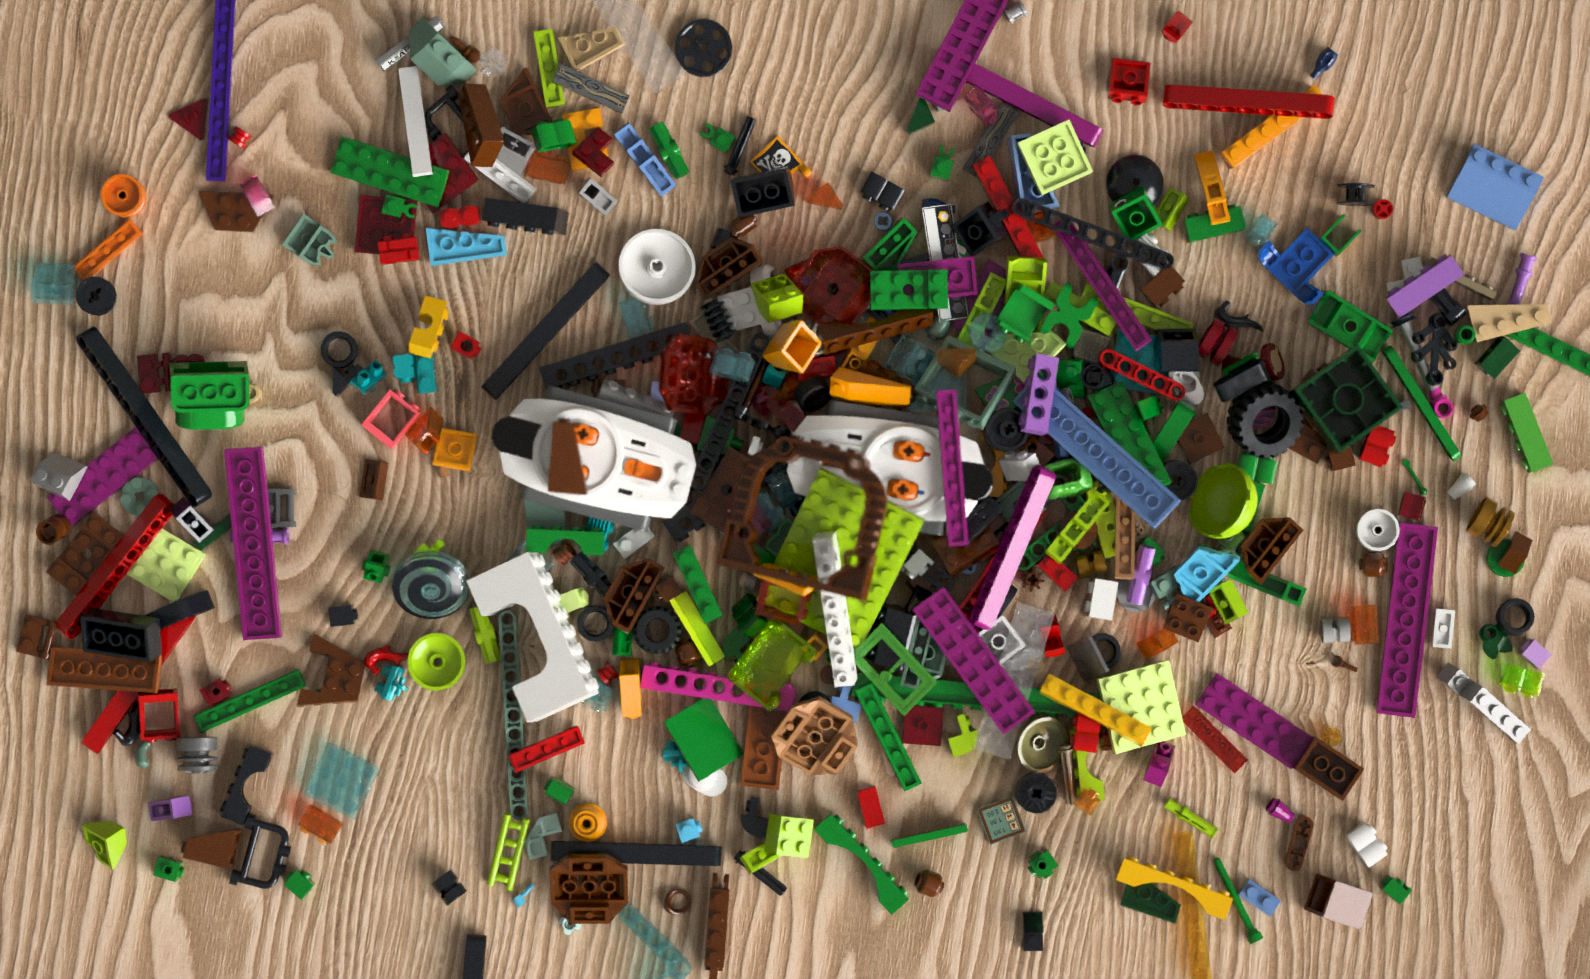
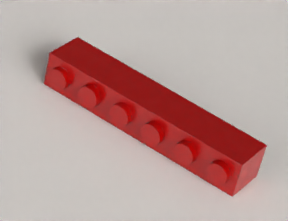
(1001, 198)

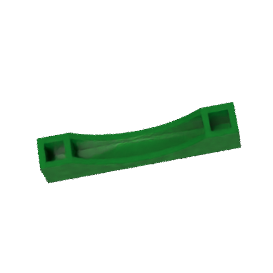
(1271, 585)
(889, 893)

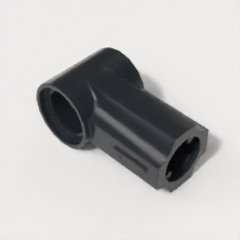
(1117, 274)
(1449, 308)

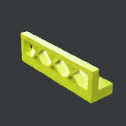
(697, 628)

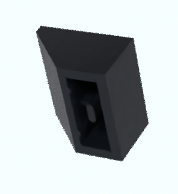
(1177, 350)

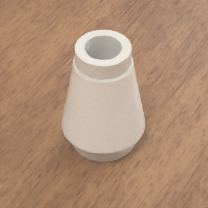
(1461, 486)

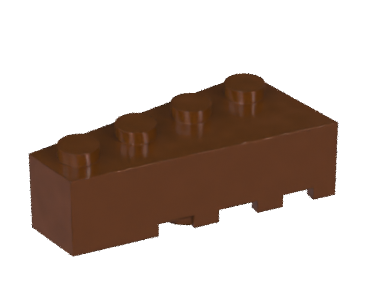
(480, 125)

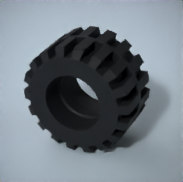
(645, 642)

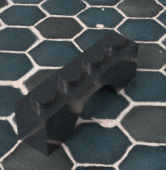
(236, 806)

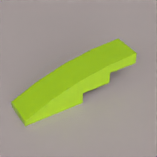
(985, 303)
(1077, 527)

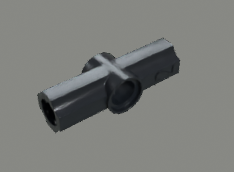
(591, 574)

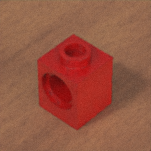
(460, 339)

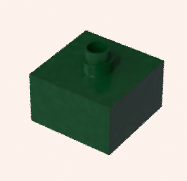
(1346, 399)

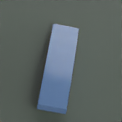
(644, 159)

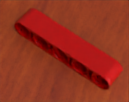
(1150, 375)

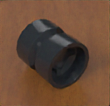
(1097, 377)
(449, 887)

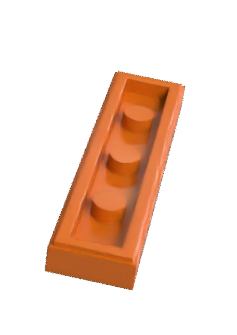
(107, 250)

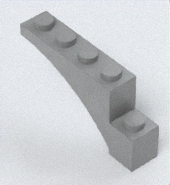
(1483, 702)

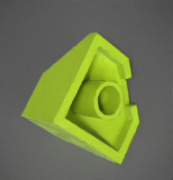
(107, 840)

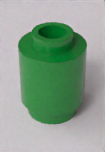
(1470, 335)

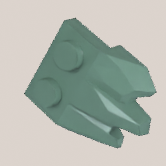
(309, 240)

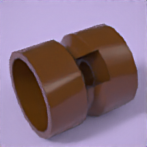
(53, 529)

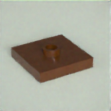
(1200, 439)

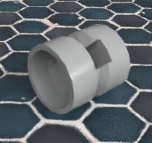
(1335, 630)

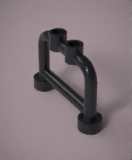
(449, 98)
(283, 851)

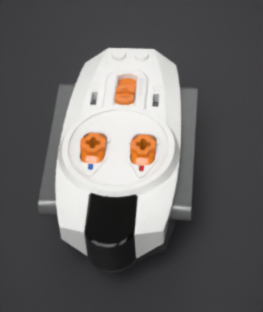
(901, 452)
(626, 453)

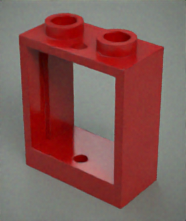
(162, 696)

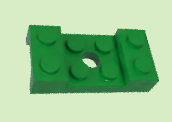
(929, 289)
(1332, 316)

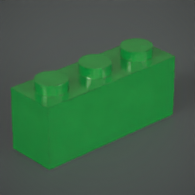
(1200, 228)

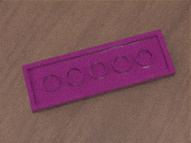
(106, 476)
(1253, 721)

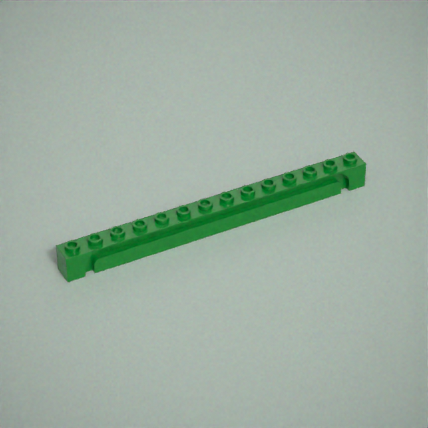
(960, 694)

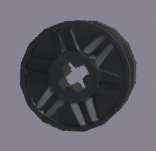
(1187, 481)
(1024, 792)

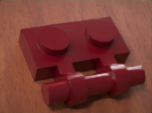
(149, 373)

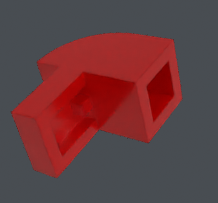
(1054, 644)

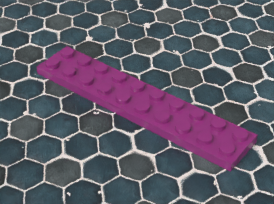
(253, 543)
(1407, 620)

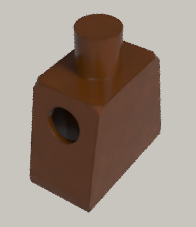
(1044, 455)

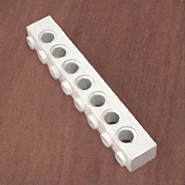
(835, 612)

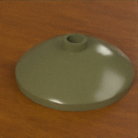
(1043, 754)

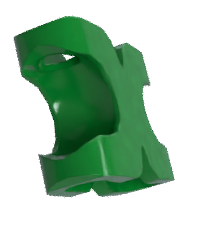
(1069, 315)

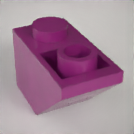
(1159, 763)

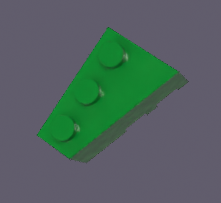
(890, 247)

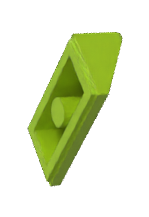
(1171, 208)

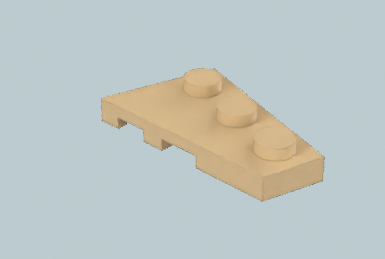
(590, 46)

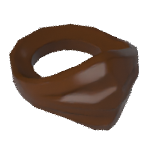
(668, 898)

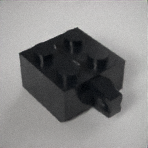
(981, 228)

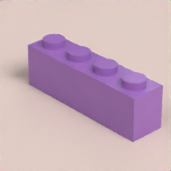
(1424, 285)

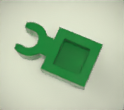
(721, 139)
(395, 207)

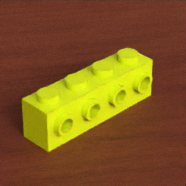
(1105, 523)

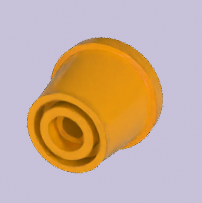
(596, 817)

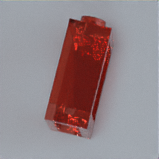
(779, 615)

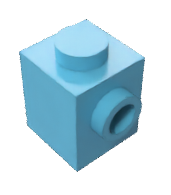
(688, 829)

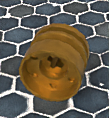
(1491, 522)

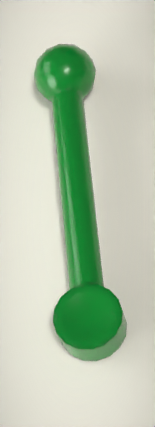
(1406, 463)

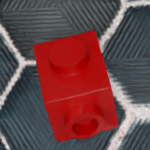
(1176, 27)

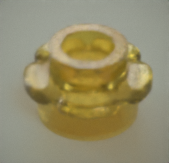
(1337, 737)

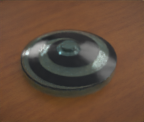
(430, 585)

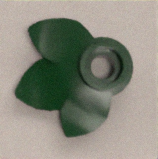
(1496, 642)

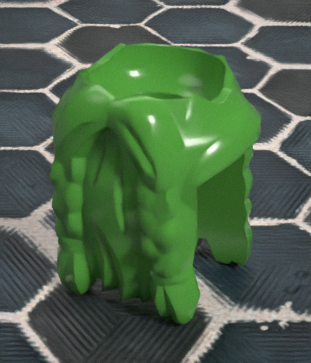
(1081, 485)

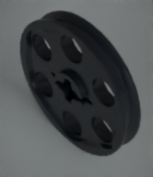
(701, 57)

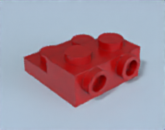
(1129, 81)

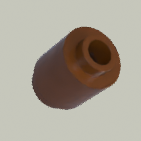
(743, 225)

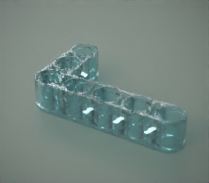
(657, 949)

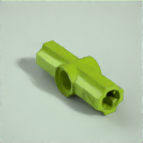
(485, 636)

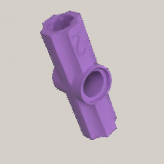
(1142, 574)

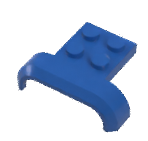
(1297, 264)

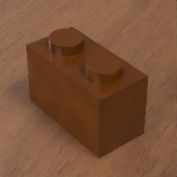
(1162, 286)

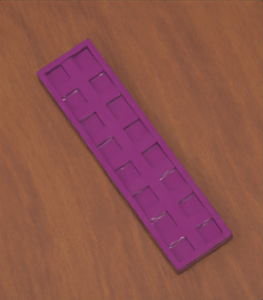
(960, 52)
(973, 660)

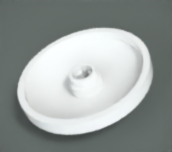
(656, 266)

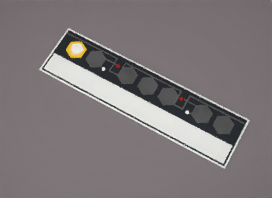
(941, 246)

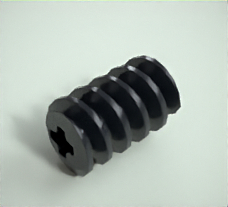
(718, 320)

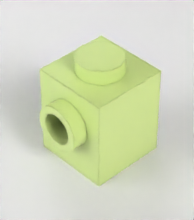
(574, 599)

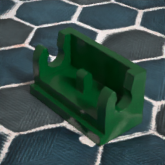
(1497, 357)

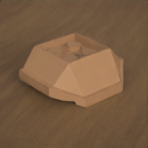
(821, 752)

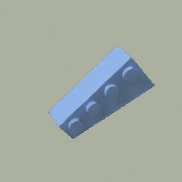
(1022, 179)

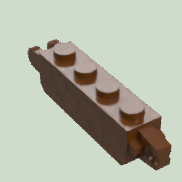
(717, 927)

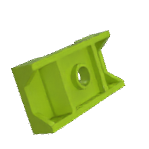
(1029, 272)

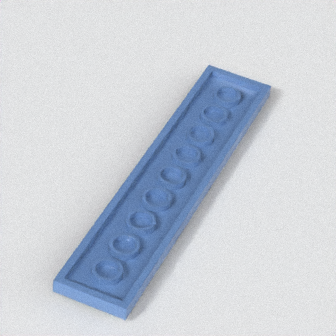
(1106, 459)

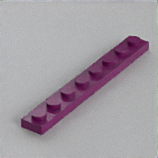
(1105, 289)
(951, 467)

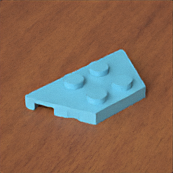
(1203, 571)

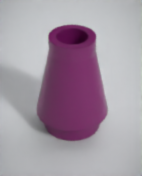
(1279, 810)

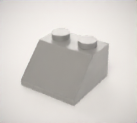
(58, 475)

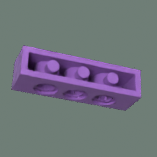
(1048, 366)

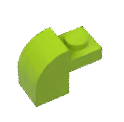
(963, 742)

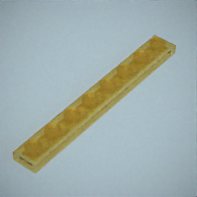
(1191, 907)

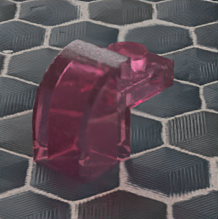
(256, 195)

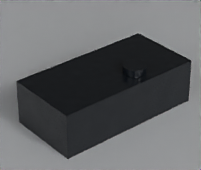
(121, 635)

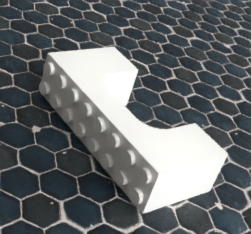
(566, 673)

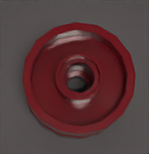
(1217, 342)

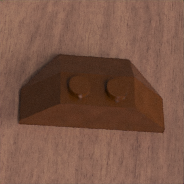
(726, 265)
(1268, 545)
(630, 592)

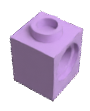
(1534, 653)

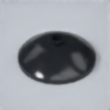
(1134, 167)

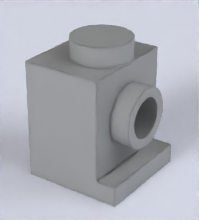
(917, 564)

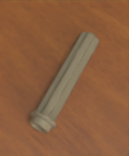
(1068, 773)

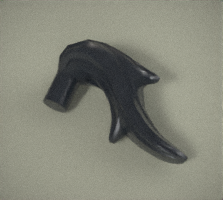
(1235, 322)
(134, 730)

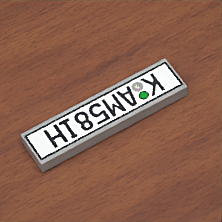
(402, 48)

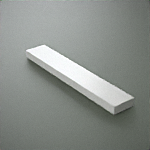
(415, 121)

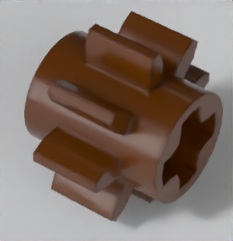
(1027, 583)

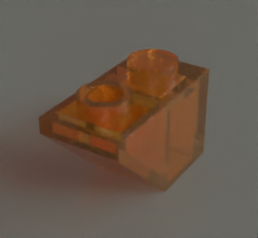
(426, 431)

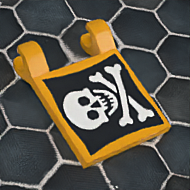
(779, 155)

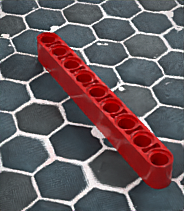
(1249, 101)
(116, 564)
(124, 700)

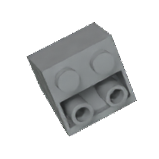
(515, 151)

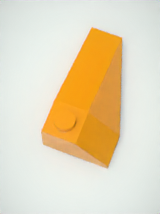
(866, 389)

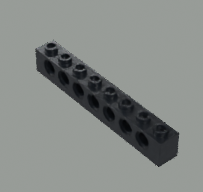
(550, 371)
(673, 524)

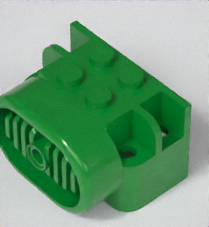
(209, 394)

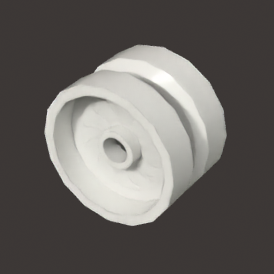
(1367, 536)

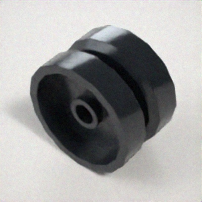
(997, 438)

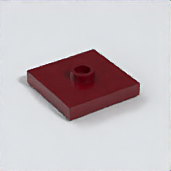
(923, 726)

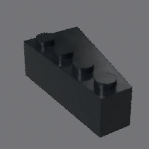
(525, 216)

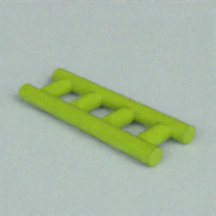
(517, 844)

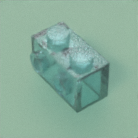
(603, 699)

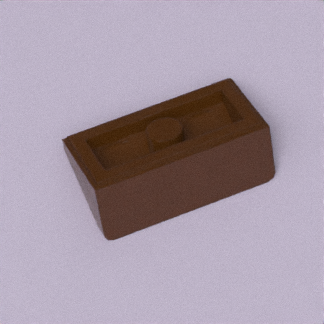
(373, 479)

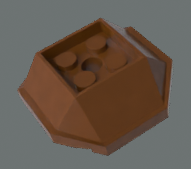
(593, 901)

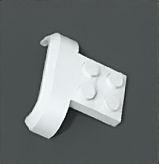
(743, 307)

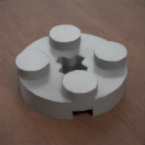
(1122, 592)

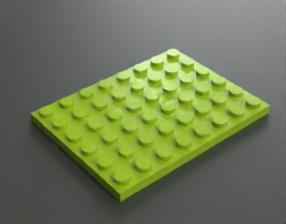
(839, 507)

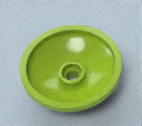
(422, 664)

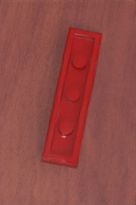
(546, 749)

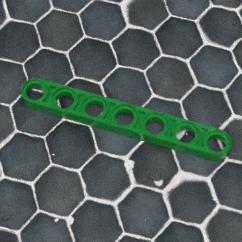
(1421, 403)

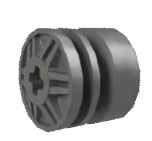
(197, 754)

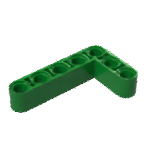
(1043, 539)

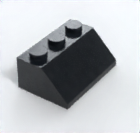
(763, 191)
(901, 625)

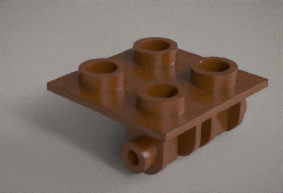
(1187, 617)

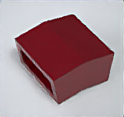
(1412, 506)

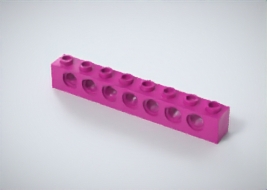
(651, 682)

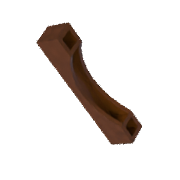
(841, 336)

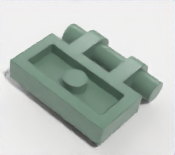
(1164, 585)

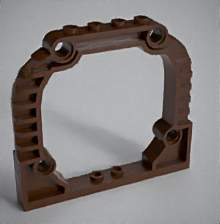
(740, 552)

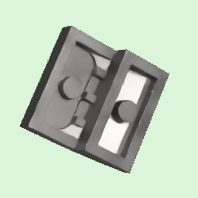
(1087, 658)

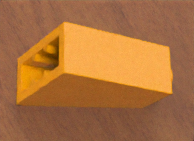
(630, 688)

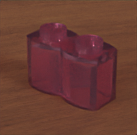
(981, 106)

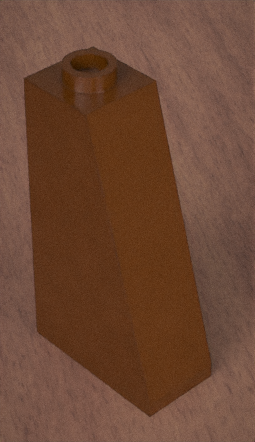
(566, 465)

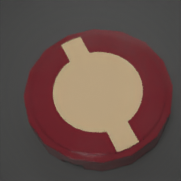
(1273, 360)

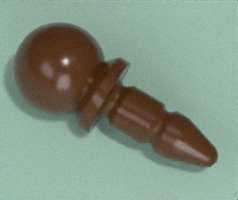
(470, 53)

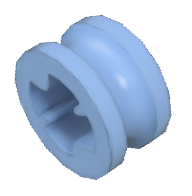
(882, 227)

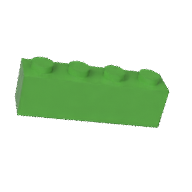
(1526, 432)

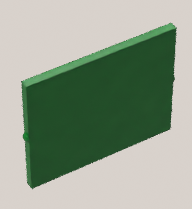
(703, 738)

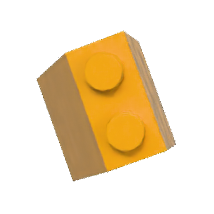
(792, 347)

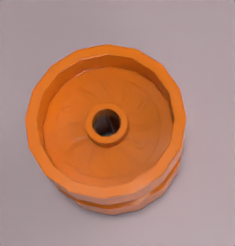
(119, 185)

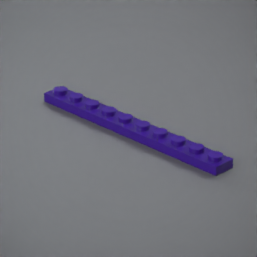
(220, 90)

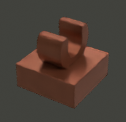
(1217, 625)

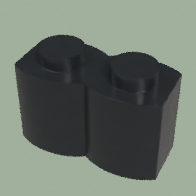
(882, 192)

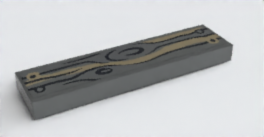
(590, 88)

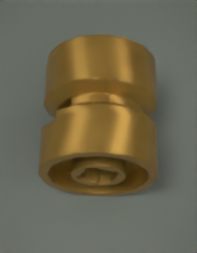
(1090, 563)

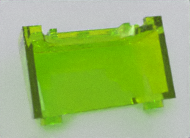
(770, 663)

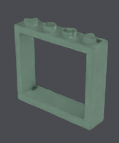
(984, 361)

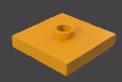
(455, 449)

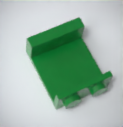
(1022, 312)

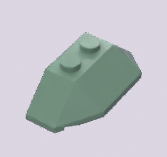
(437, 56)
(926, 652)

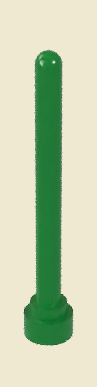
(1253, 934)

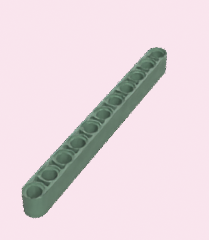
(509, 705)

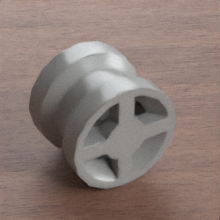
(747, 580)

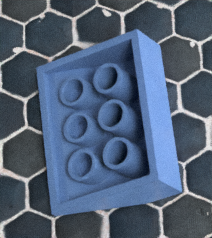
(1494, 187)

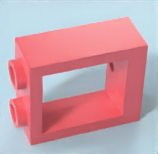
(412, 407)

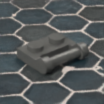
(275, 507)

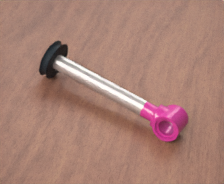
(1423, 366)

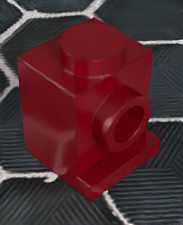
(210, 697)

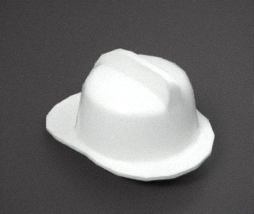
(1191, 383)
(710, 786)

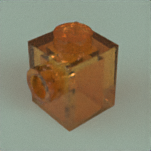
(1087, 800)

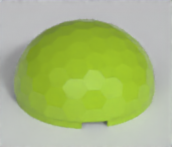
(1223, 501)

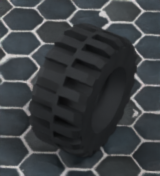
(1283, 432)

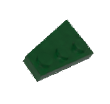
(1150, 901)

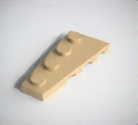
(1500, 320)

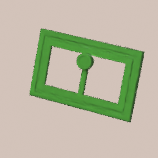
(881, 680)

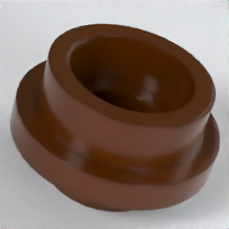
(1478, 412)

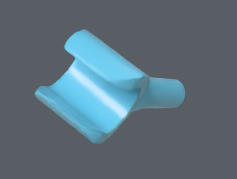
(519, 900)

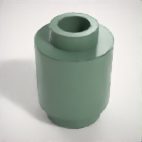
(938, 329)

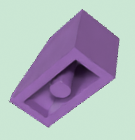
(170, 808)

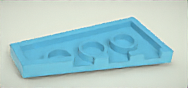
(457, 246)

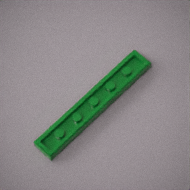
(249, 701)
(888, 736)

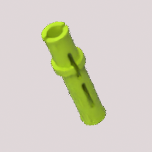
(1184, 813)

